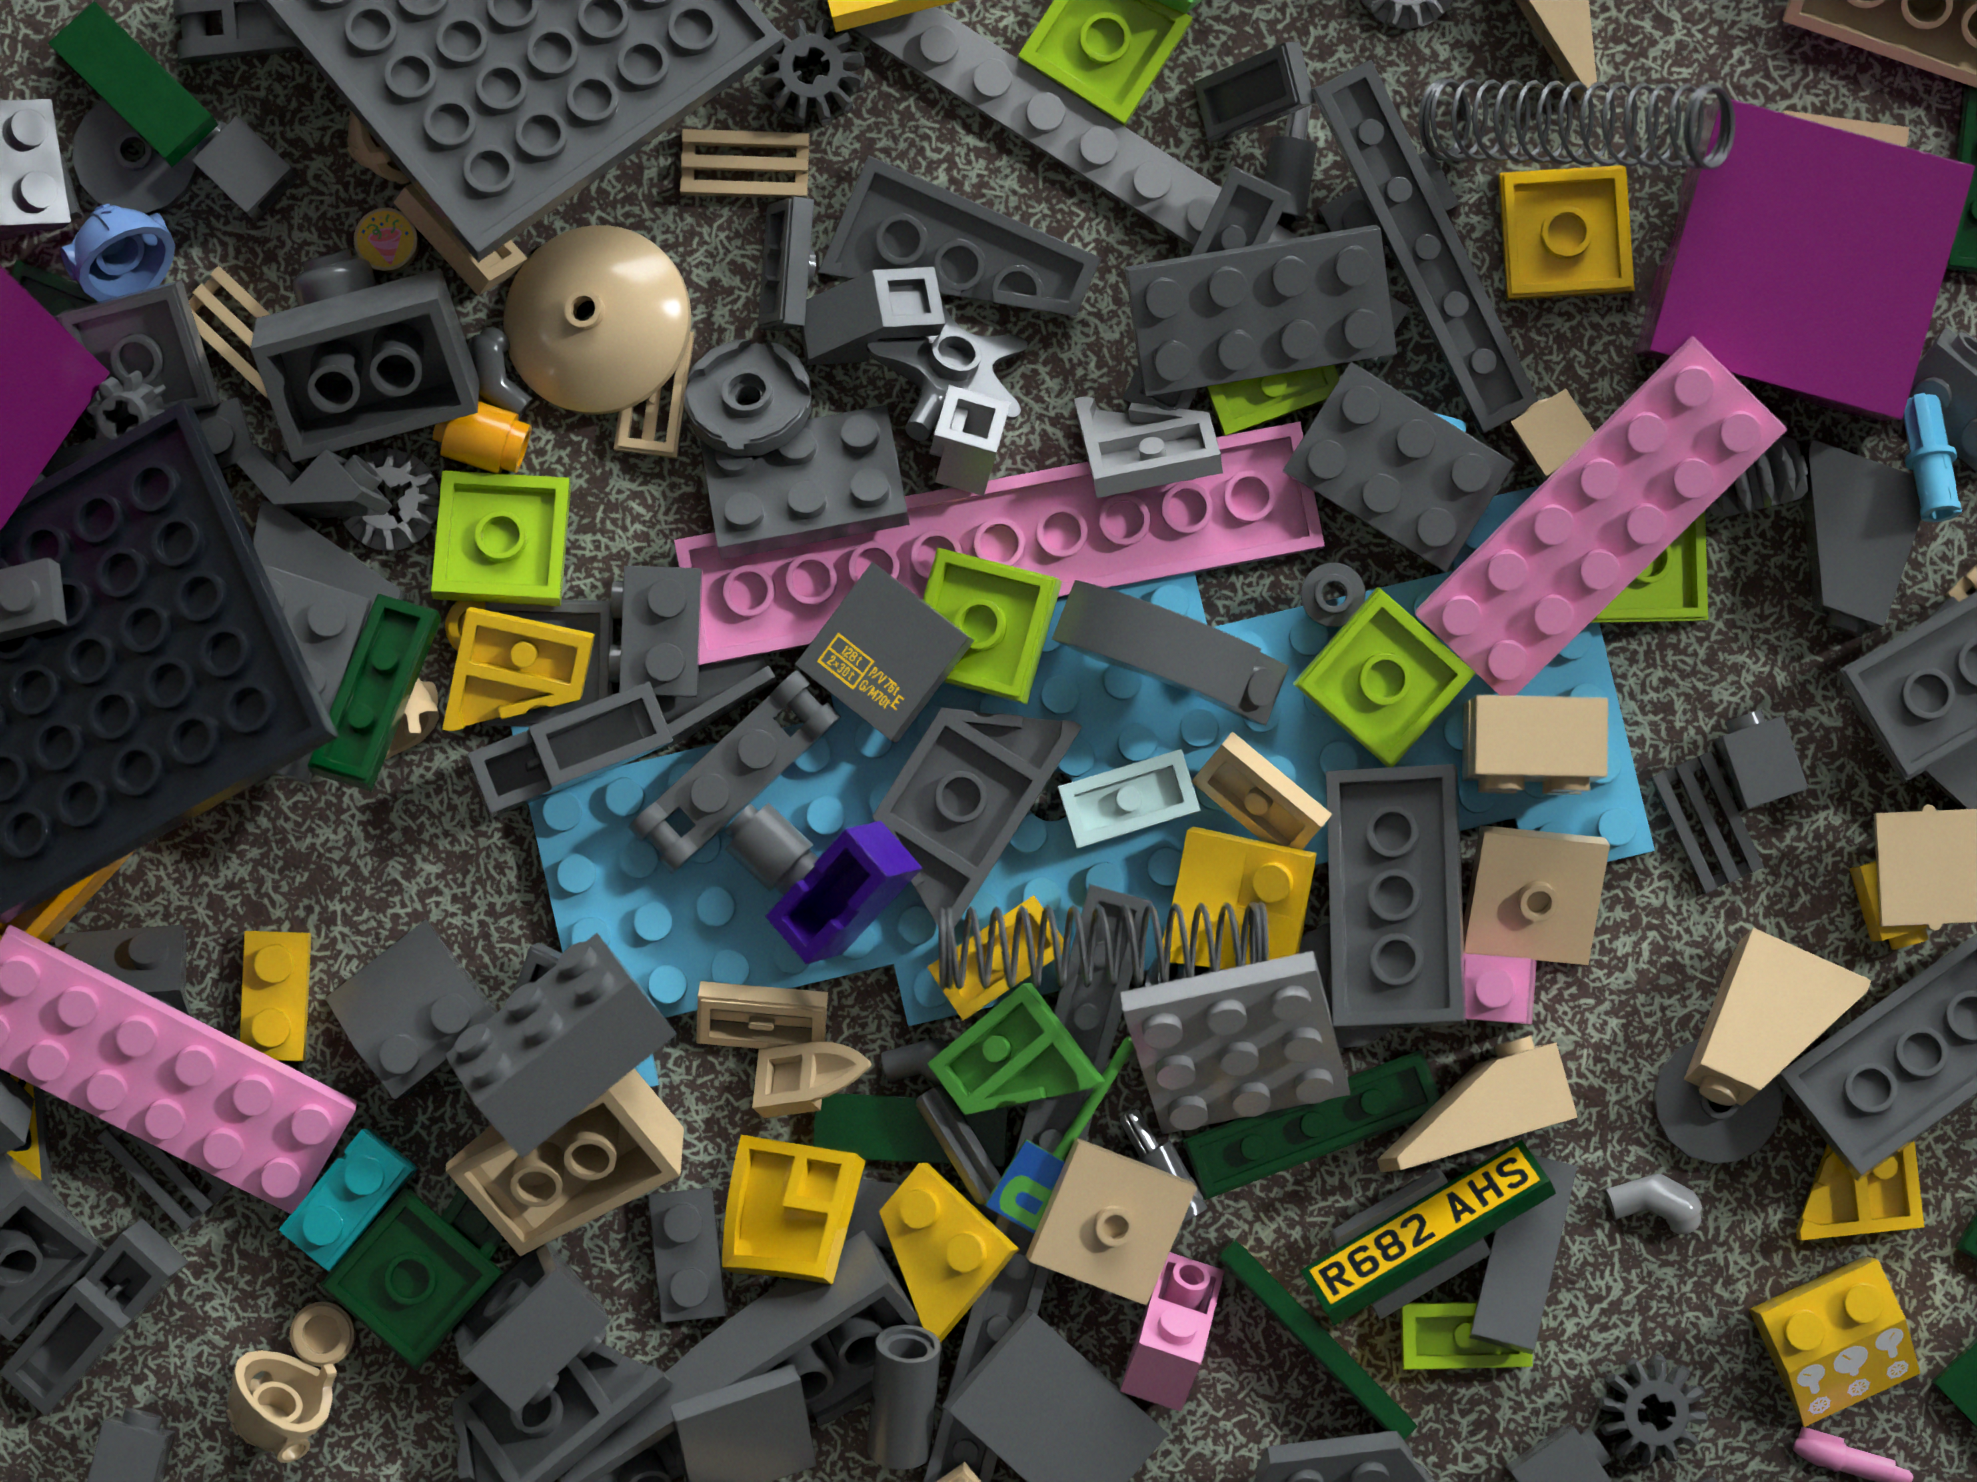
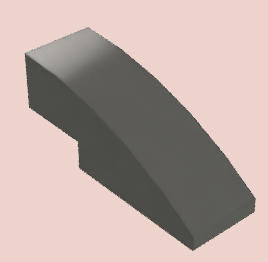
(568, 749)
(93, 1316)

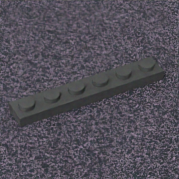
(1425, 246)

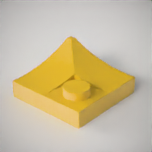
(1239, 871)
(788, 1209)

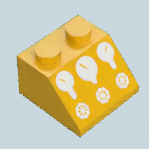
(1837, 1339)

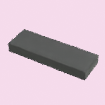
(1522, 1267)

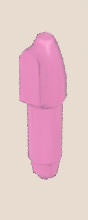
(1832, 1453)

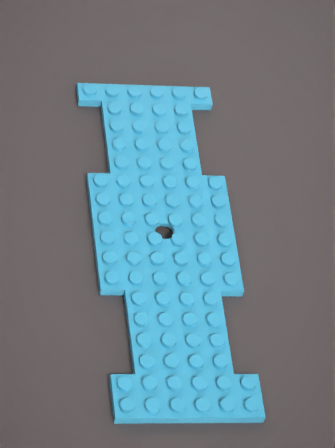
(712, 912)

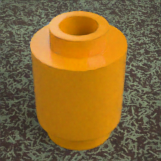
(486, 439)

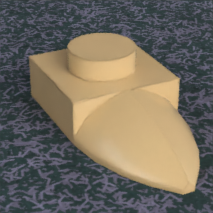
(800, 1075)

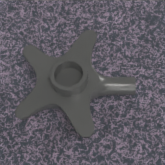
(947, 360)

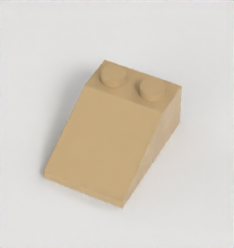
(583, 1170)

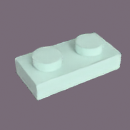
(1129, 798)

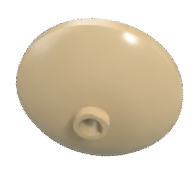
(626, 344)

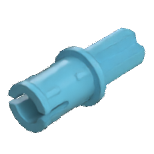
(1931, 458)

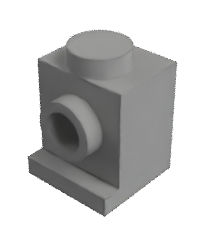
(968, 438)

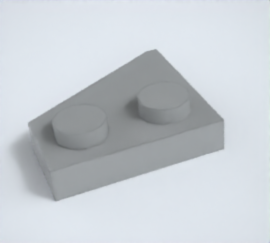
(1146, 446)

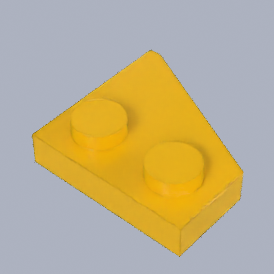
(514, 667)
(942, 1247)

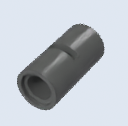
(903, 1397)

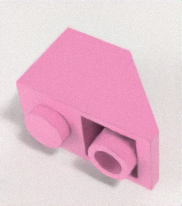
(1499, 988)
(1173, 1332)

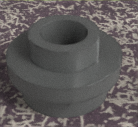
(1312, 594)

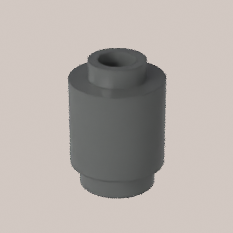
(770, 848)

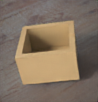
(1535, 741)

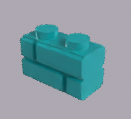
(348, 1198)

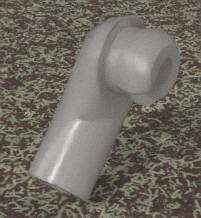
(1662, 1196)

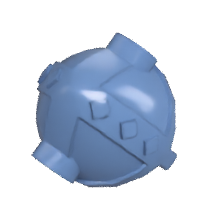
(119, 252)

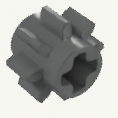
(141, 399)

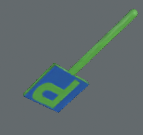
(1034, 1171)

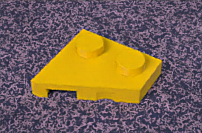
(1876, 1203)

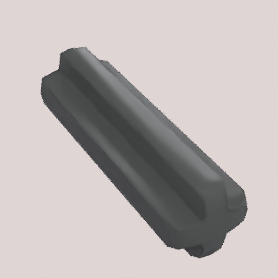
(959, 1142)

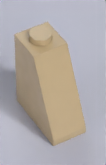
(1766, 1015)

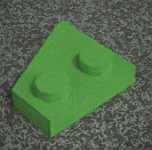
(1014, 1057)

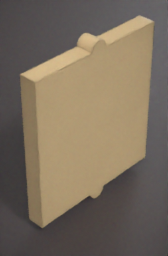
(1926, 867)

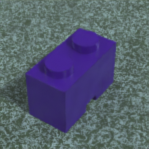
(843, 892)

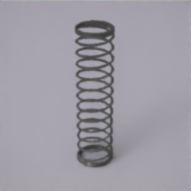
(1723, 143)
(948, 959)

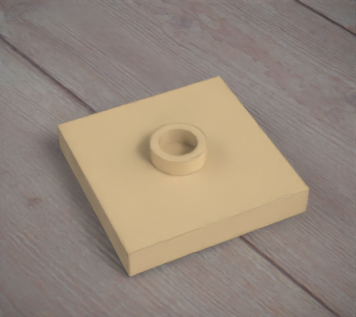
(1534, 894)
(1111, 1221)

